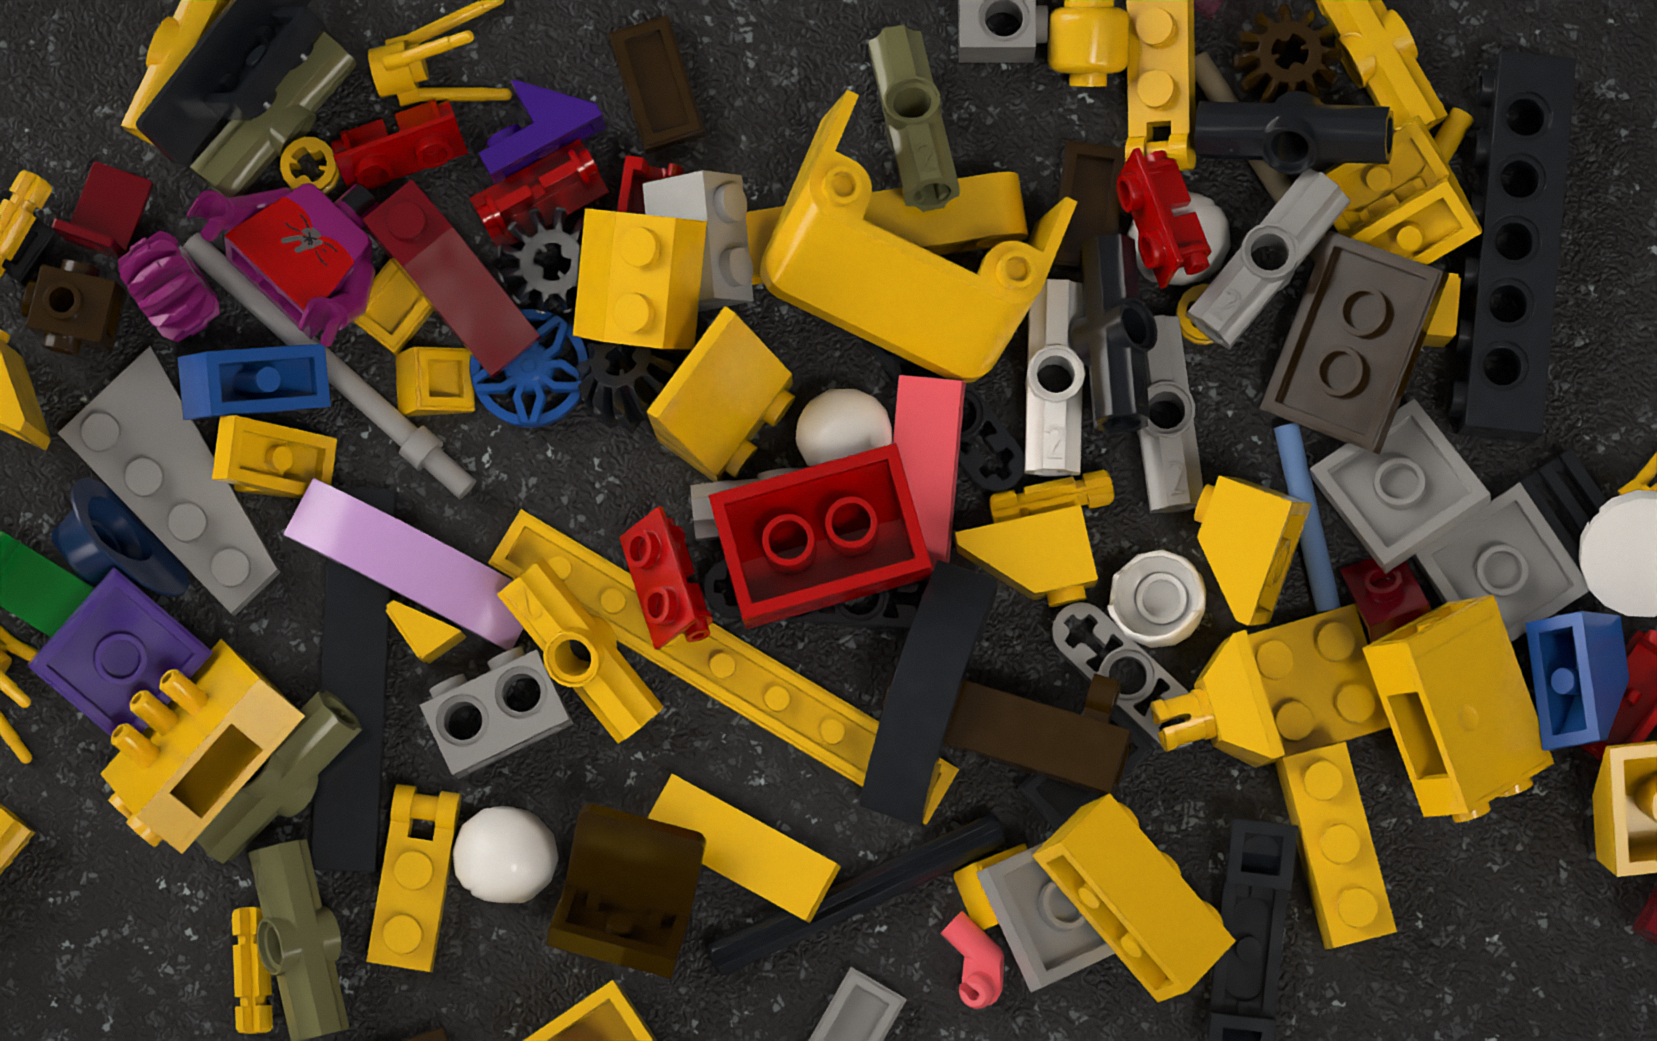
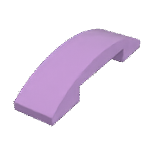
(405, 561)

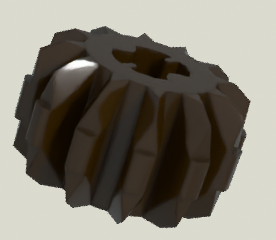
(1270, 42)

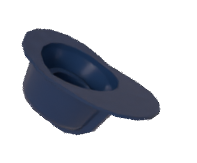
(107, 534)

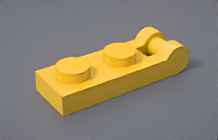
(1162, 78)
(414, 880)

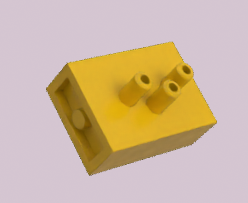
(1458, 708)
(196, 746)

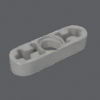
(1081, 654)

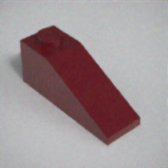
(450, 278)

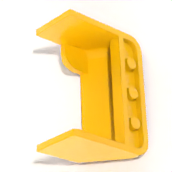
(890, 288)

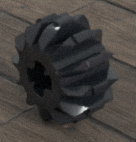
(532, 271)
(625, 381)

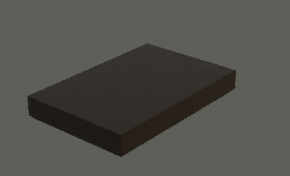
(1354, 341)

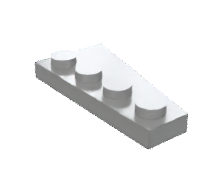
(164, 474)

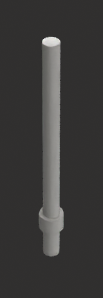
(417, 445)

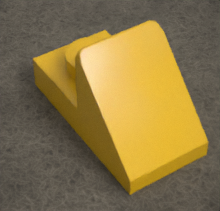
(271, 457)

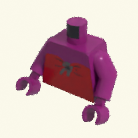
(298, 250)

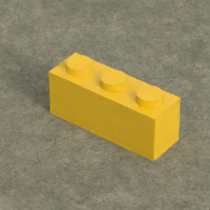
(1335, 846)
(1134, 897)

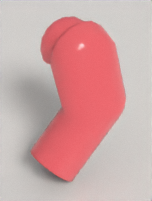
(982, 962)

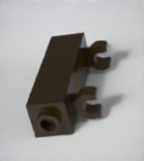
(1044, 739)

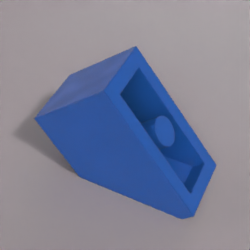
(253, 381)
(1577, 676)

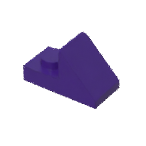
(555, 123)

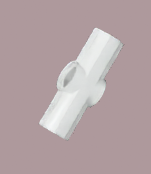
(1051, 417)

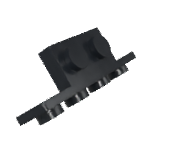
(230, 72)

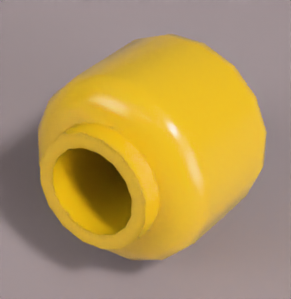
(1088, 41)

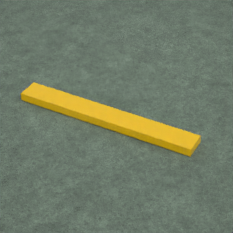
(716, 666)

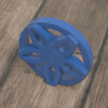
(533, 374)

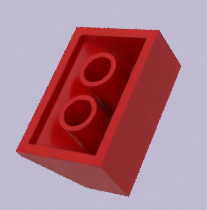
(821, 536)

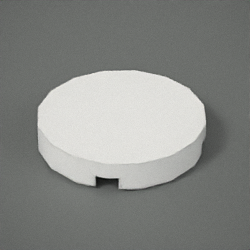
(1621, 554)

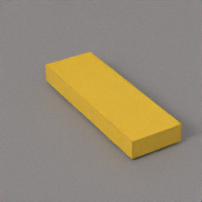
(749, 849)

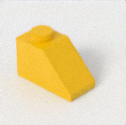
(1035, 554)

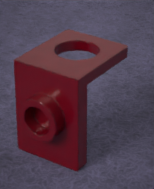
(107, 211)
(1382, 598)

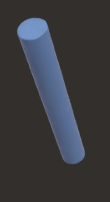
(1312, 538)

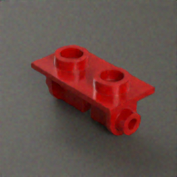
(425, 140)
(560, 179)
(1150, 191)
(659, 572)

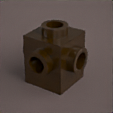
(93, 302)

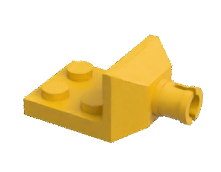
(1280, 692)

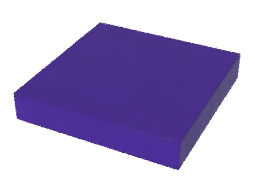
(115, 649)

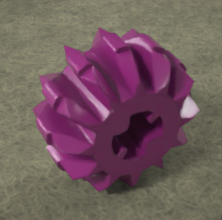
(168, 286)

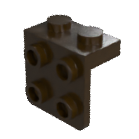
(628, 890)

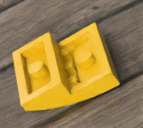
(1409, 204)

